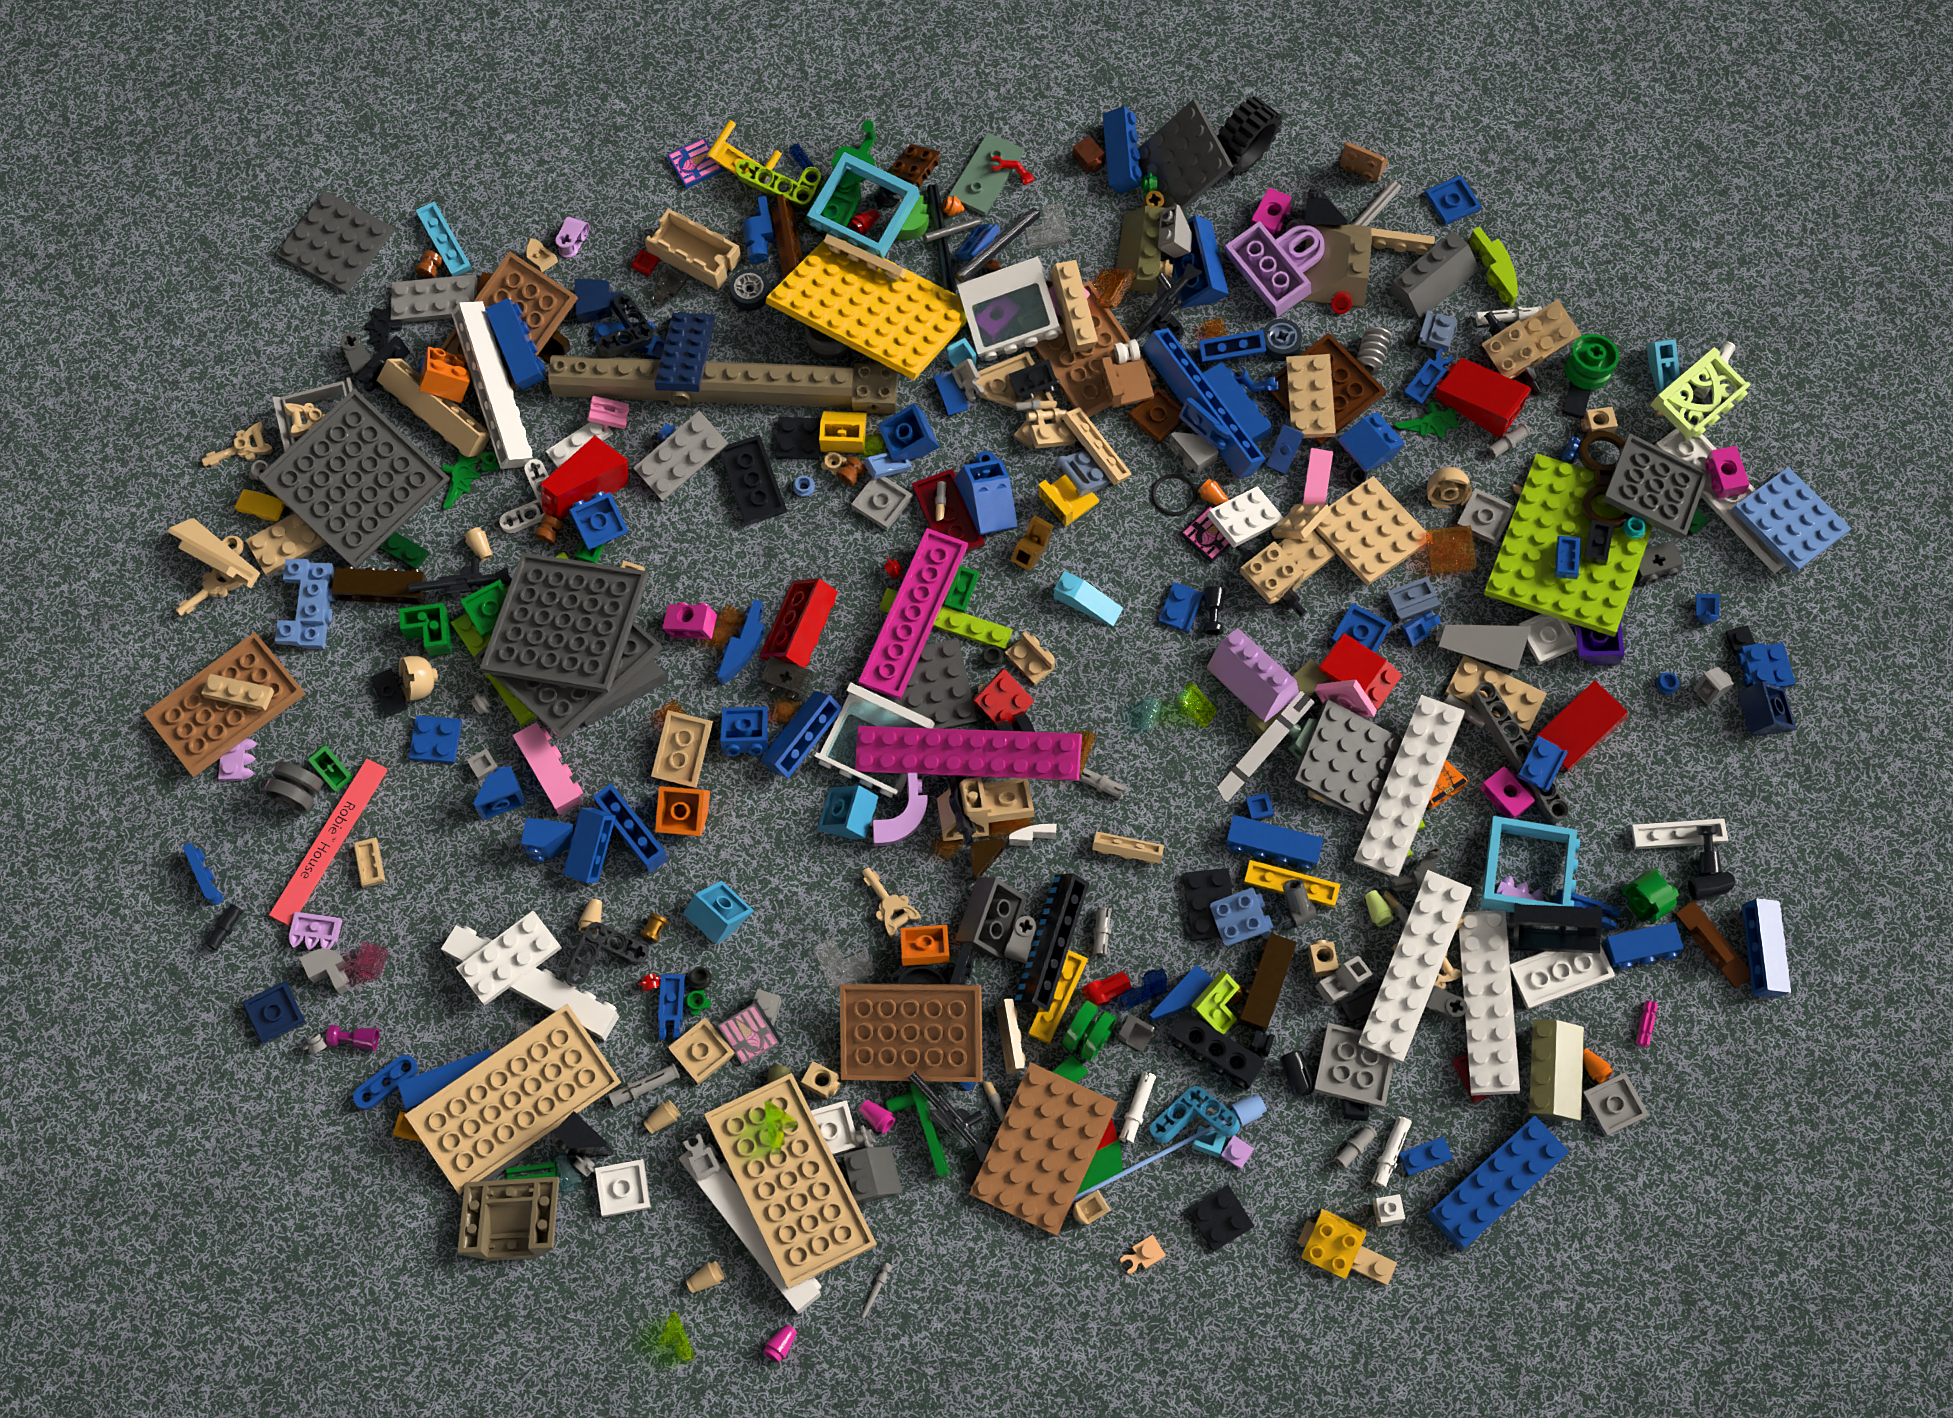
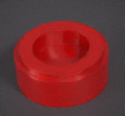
(1341, 302)

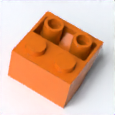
(444, 374)

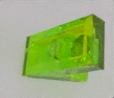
(1195, 705)
(777, 1120)
(674, 1332)

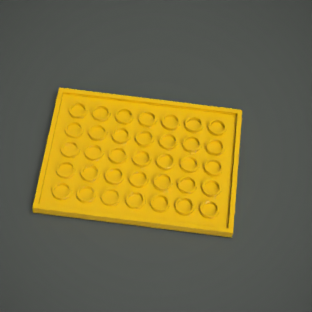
(884, 318)

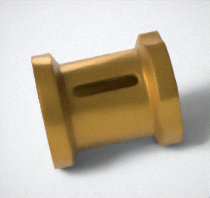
(1156, 197)
(654, 927)

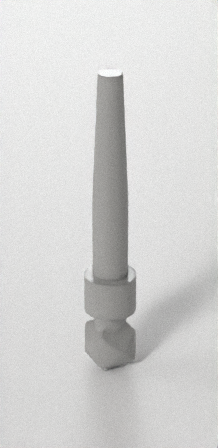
(881, 1278)

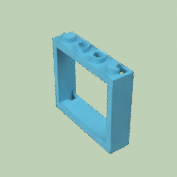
(875, 175)
(1534, 830)

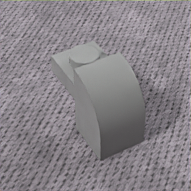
(326, 963)
(1344, 980)

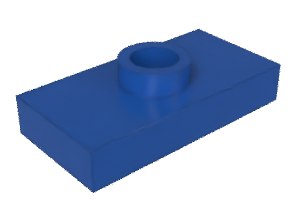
(1285, 449)
(1567, 557)

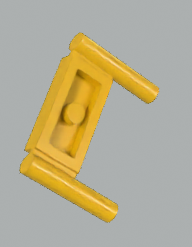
(728, 156)

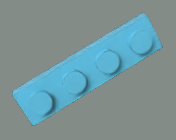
(443, 239)

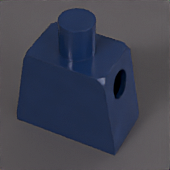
(593, 299)

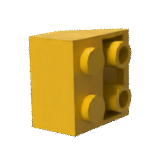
(843, 432)

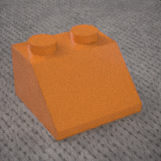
(682, 810)

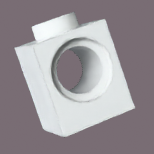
(1388, 1210)

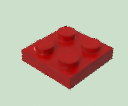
(1002, 698)

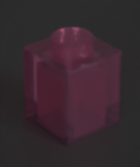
(370, 961)

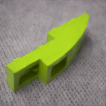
(1501, 270)

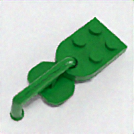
(847, 198)

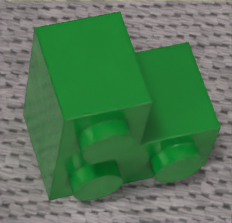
(428, 622)

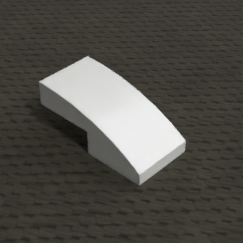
(1025, 835)

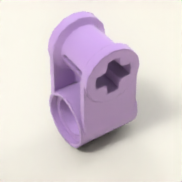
(571, 236)

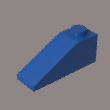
(1182, 995)

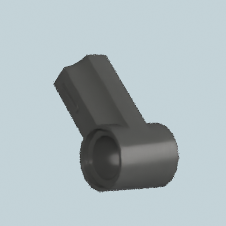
(1299, 905)

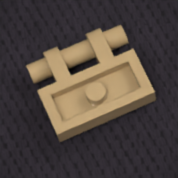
(1052, 434)

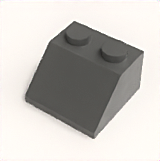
(872, 1174)

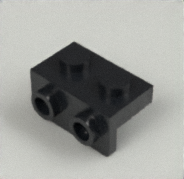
(1032, 379)

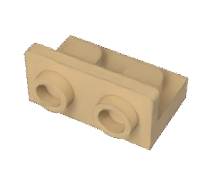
(1031, 658)

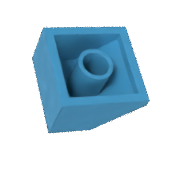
(848, 812)
(717, 911)

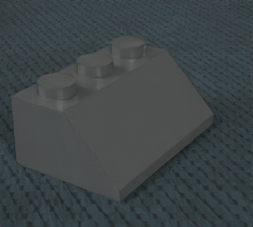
(990, 917)

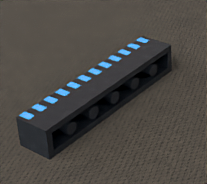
(1051, 943)

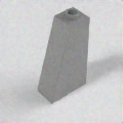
(1486, 642)

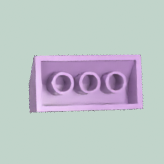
(1252, 675)

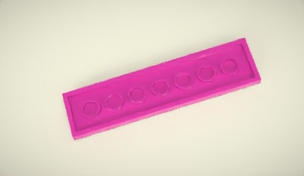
(913, 614)

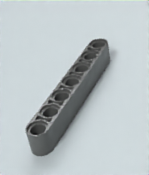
(1517, 741)

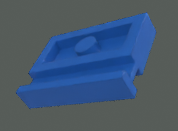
(977, 241)
(1181, 607)
(1542, 764)

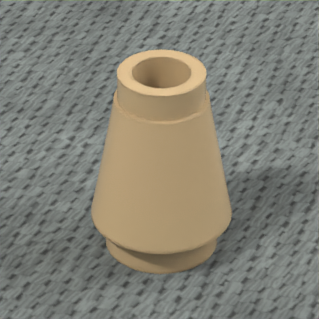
(478, 542)
(591, 914)
(663, 1116)
(706, 1277)

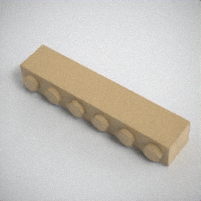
(438, 412)

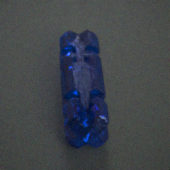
(801, 158)

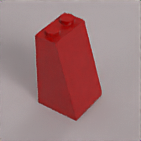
(1482, 395)
(587, 472)
(1584, 724)

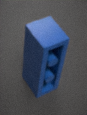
(1231, 347)
(589, 845)
(1643, 946)

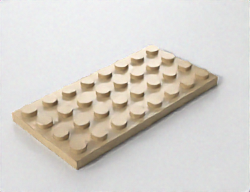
(512, 1098)
(793, 1195)

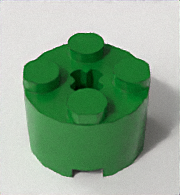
(1650, 896)

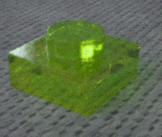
(874, 446)

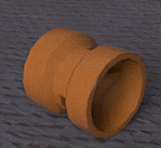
(429, 264)
(851, 471)
(548, 529)

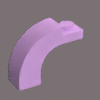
(899, 828)

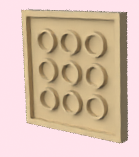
(1371, 531)

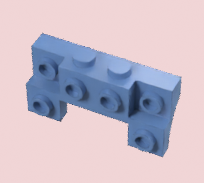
(313, 604)

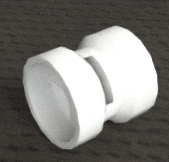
(1126, 351)

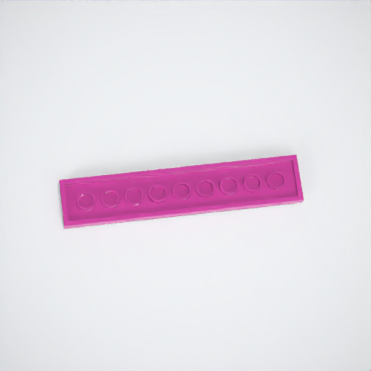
(969, 753)

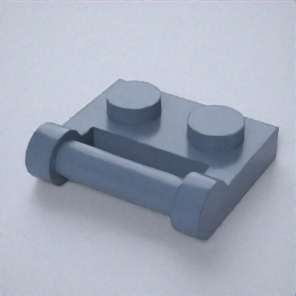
(1090, 475)

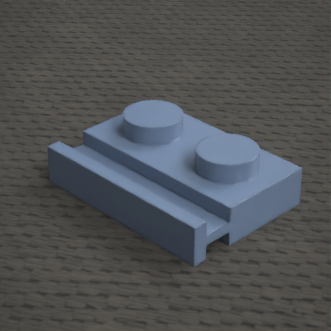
(1437, 331)
(1413, 599)

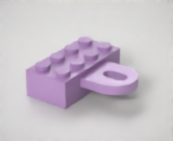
(1274, 266)

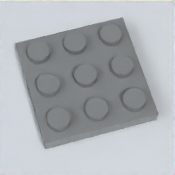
(1351, 1069)

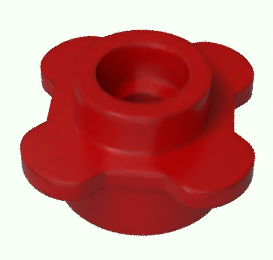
(893, 568)
(649, 982)

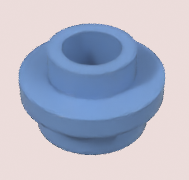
(803, 492)

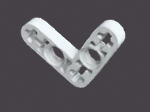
(517, 526)

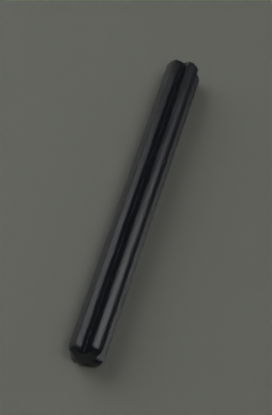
(942, 243)
(997, 245)

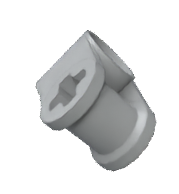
(1020, 943)

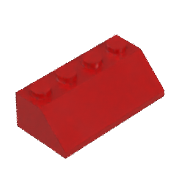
(800, 621)

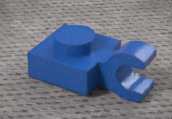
(655, 349)
(1418, 628)

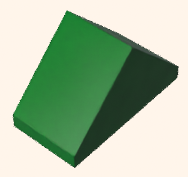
(329, 768)

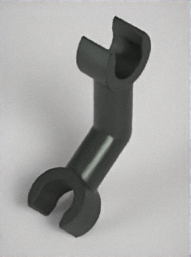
(1412, 340)

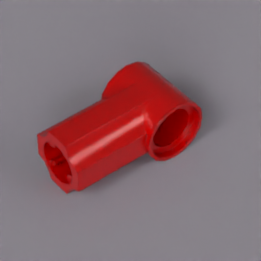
(1103, 991)

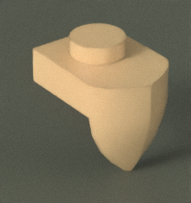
(539, 256)
(1090, 1208)

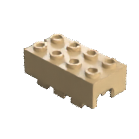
(693, 249)

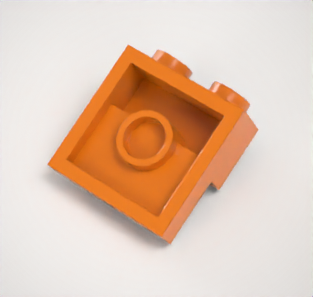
(924, 945)

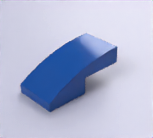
(951, 394)

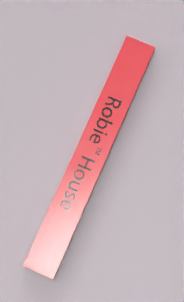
(328, 842)

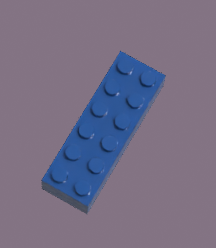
(1497, 1183)

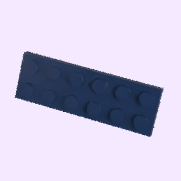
(685, 352)

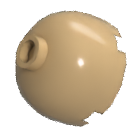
(1452, 486)
(417, 677)

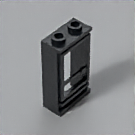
(1583, 940)

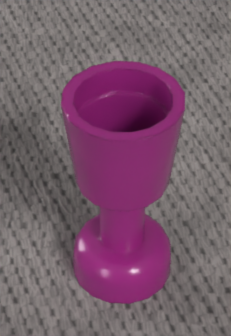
(361, 1037)

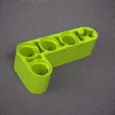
(777, 180)

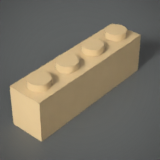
(1073, 306)

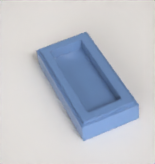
(883, 465)

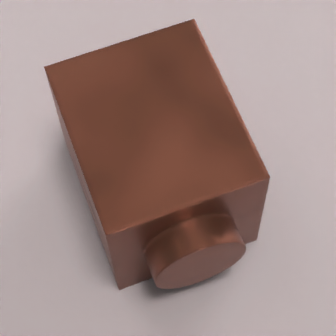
(1088, 155)

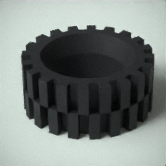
(1249, 133)

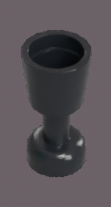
(1214, 602)
(1709, 859)

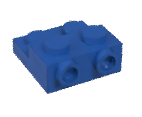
(598, 520)
(1766, 665)
(744, 730)

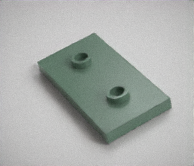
(978, 184)

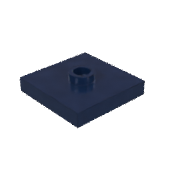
(274, 1012)

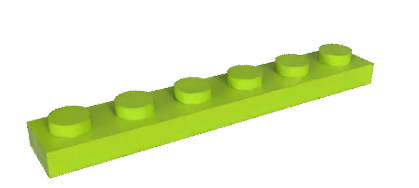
(962, 624)

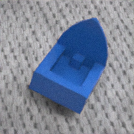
(1707, 608)

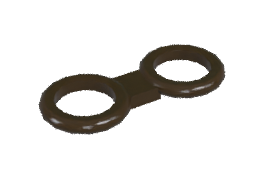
(1602, 475)

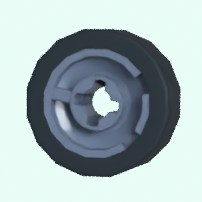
(1277, 348)

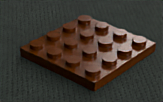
(1351, 384)

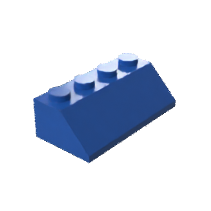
(1204, 256)

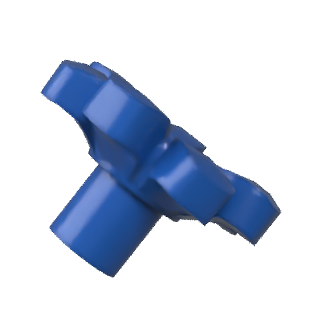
(1570, 449)

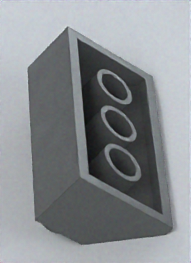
(1435, 275)

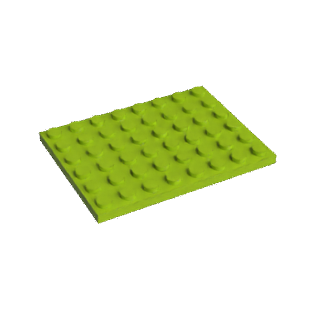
(1527, 556)

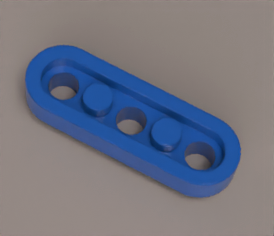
(375, 1087)

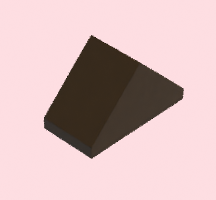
(984, 854)

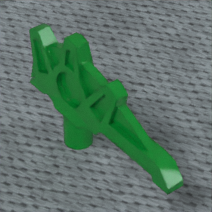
(1435, 422)
(462, 477)

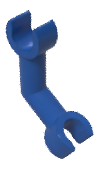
(1269, 383)

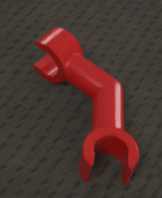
(1025, 176)

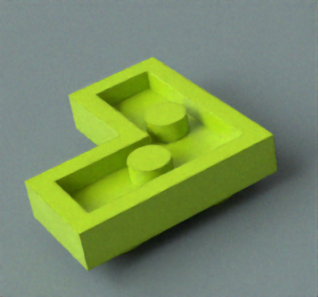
(1212, 1002)

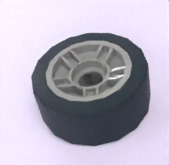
(749, 279)

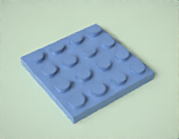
(1791, 519)

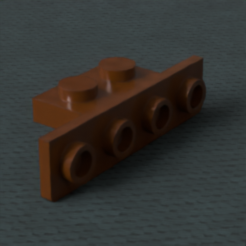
(1714, 944)

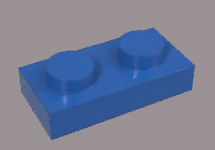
(1425, 1156)

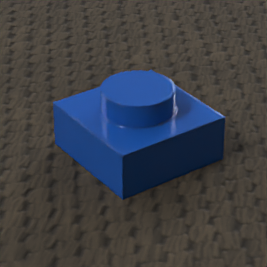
(1259, 807)

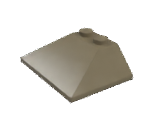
(1343, 264)
(508, 1218)

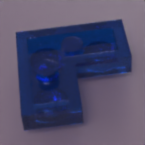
(1152, 985)

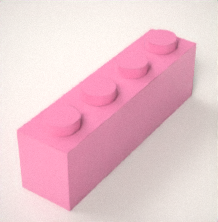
(548, 769)

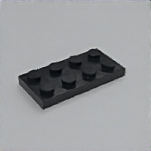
(753, 480)

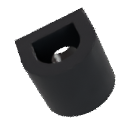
(886, 197)

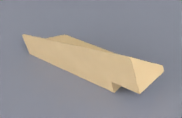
(212, 551)

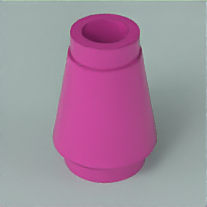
(877, 1116)
(780, 1343)

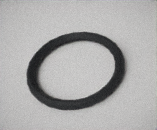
(1171, 513)

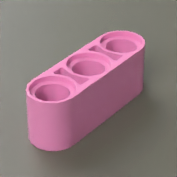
(1317, 476)

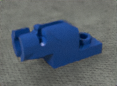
(758, 233)

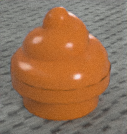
(952, 206)

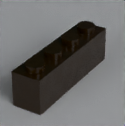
(377, 585)
(1267, 982)

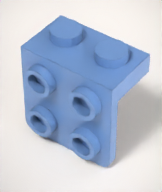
(1241, 917)

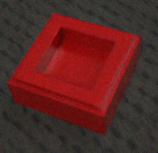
(645, 262)

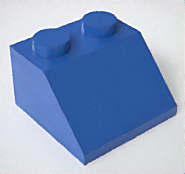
(908, 434)
(1371, 442)
(499, 793)
(545, 838)

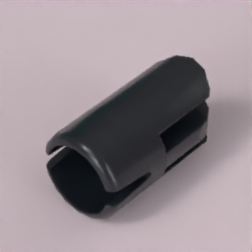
(1710, 885)
(1297, 1073)

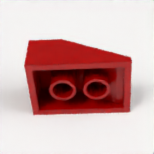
(1354, 661)

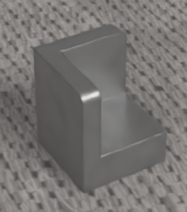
(1136, 1033)

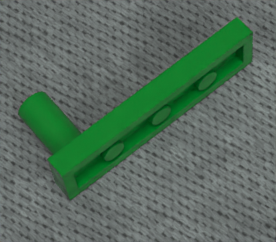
(917, 1098)

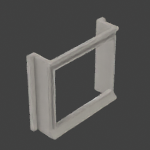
(302, 398)

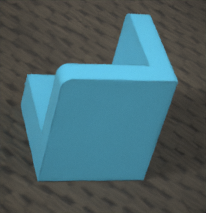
(959, 352)
(1209, 1143)

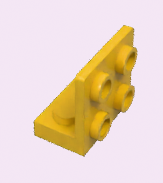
(1064, 500)
(1334, 1243)

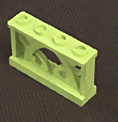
(1706, 367)

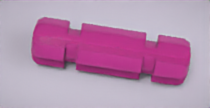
(1646, 1023)

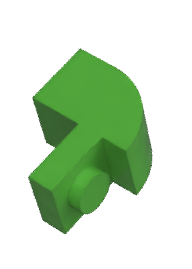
(916, 222)

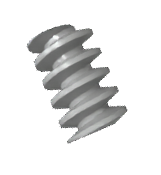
(1373, 349)

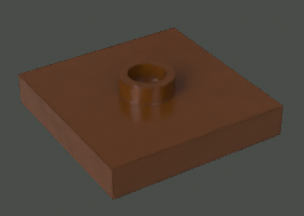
(1157, 416)

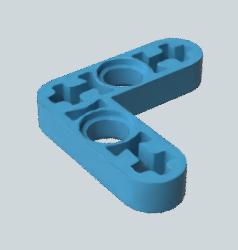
(1191, 1109)

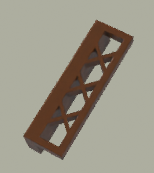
(787, 235)

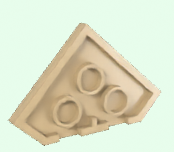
(998, 386)

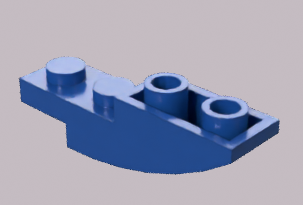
(742, 649)

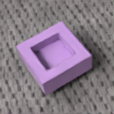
(1237, 1152)

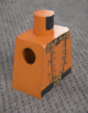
(1447, 785)

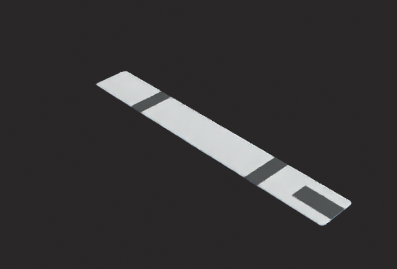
(1264, 745)

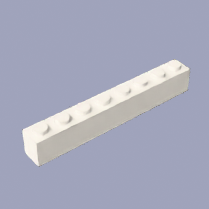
(491, 385)
(541, 986)
(730, 1203)

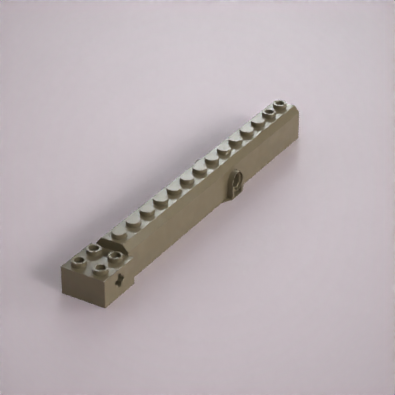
(861, 387)

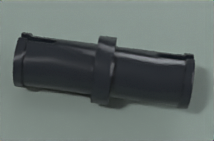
(224, 927)

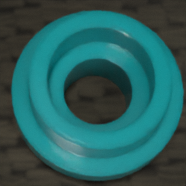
(1635, 523)

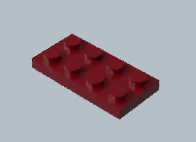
(956, 518)

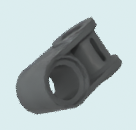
(356, 354)
(1442, 1003)

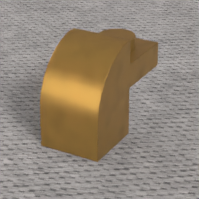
(1033, 544)

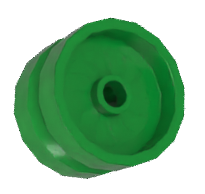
(1591, 361)
(1087, 1030)

